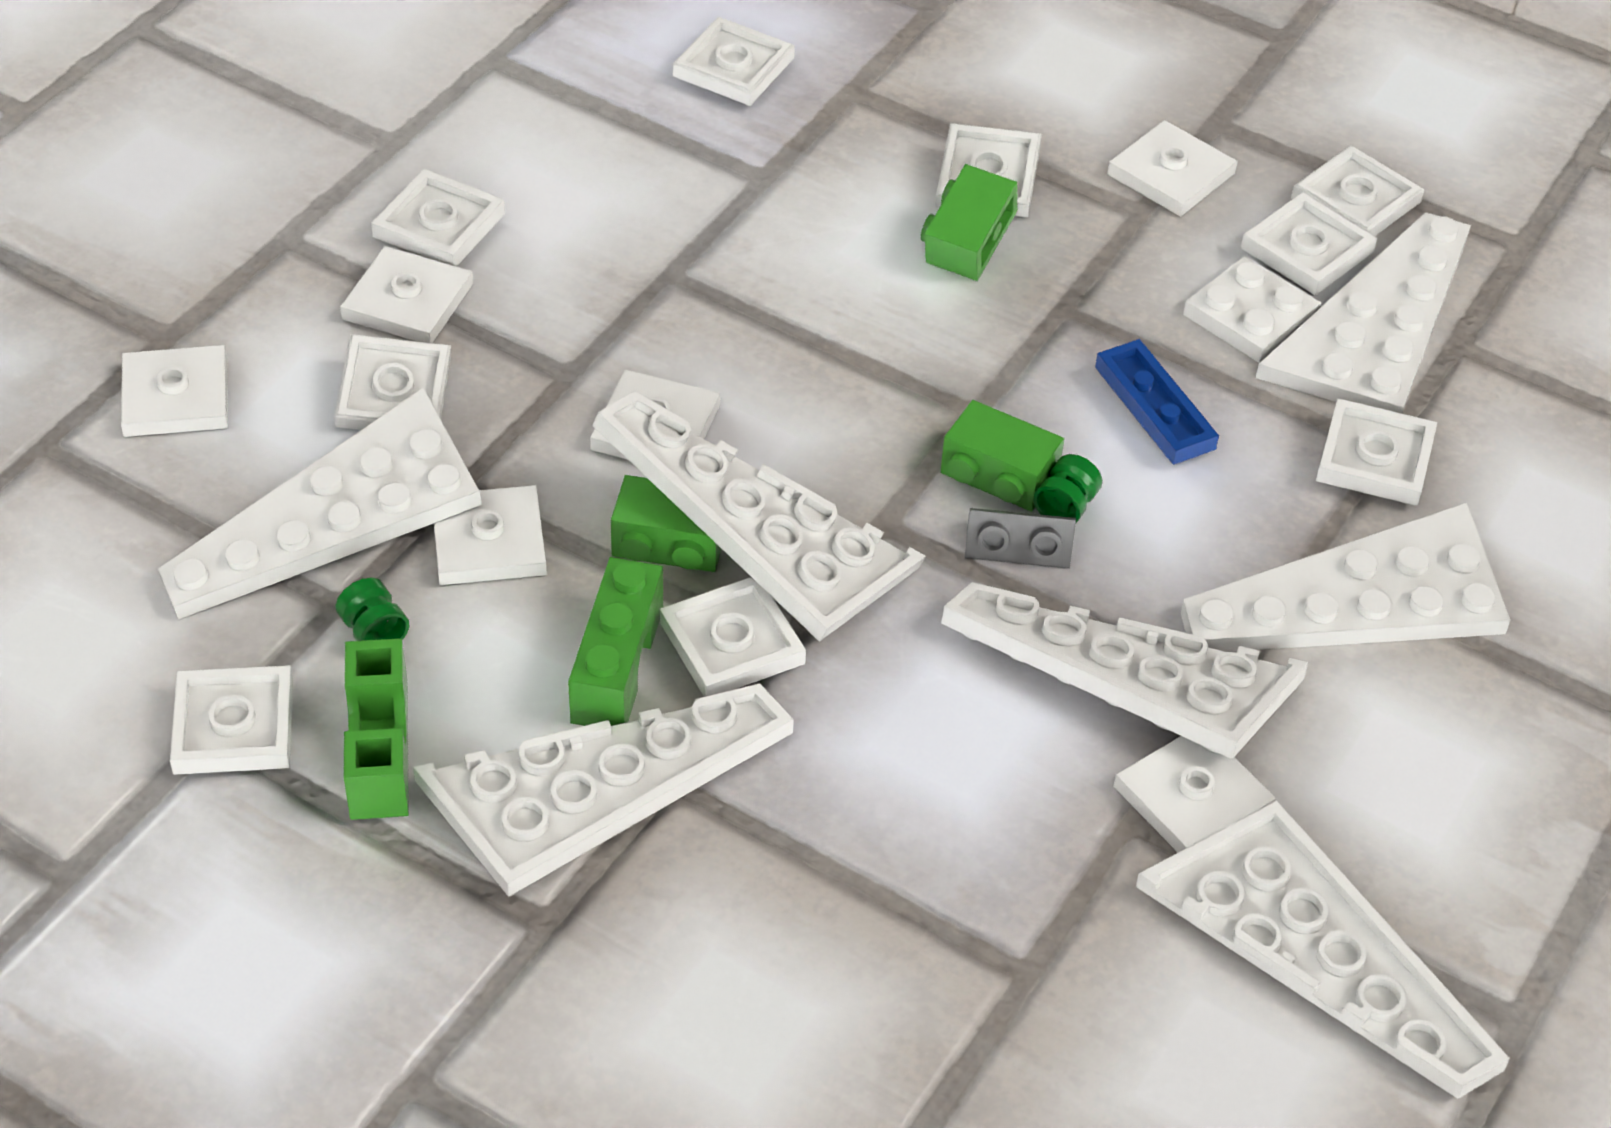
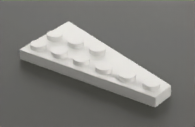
(1376, 327)
(764, 521)
(1134, 666)
(1301, 921)

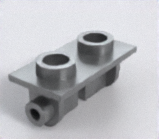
(1019, 537)

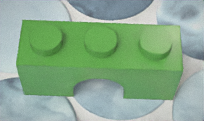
(619, 626)
(377, 729)

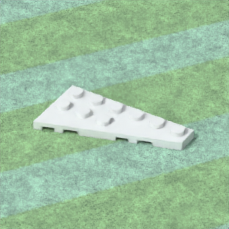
(358, 495)
(1385, 587)
(588, 783)

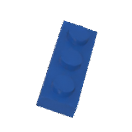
(1156, 401)

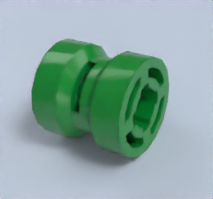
(1069, 487)
(367, 607)

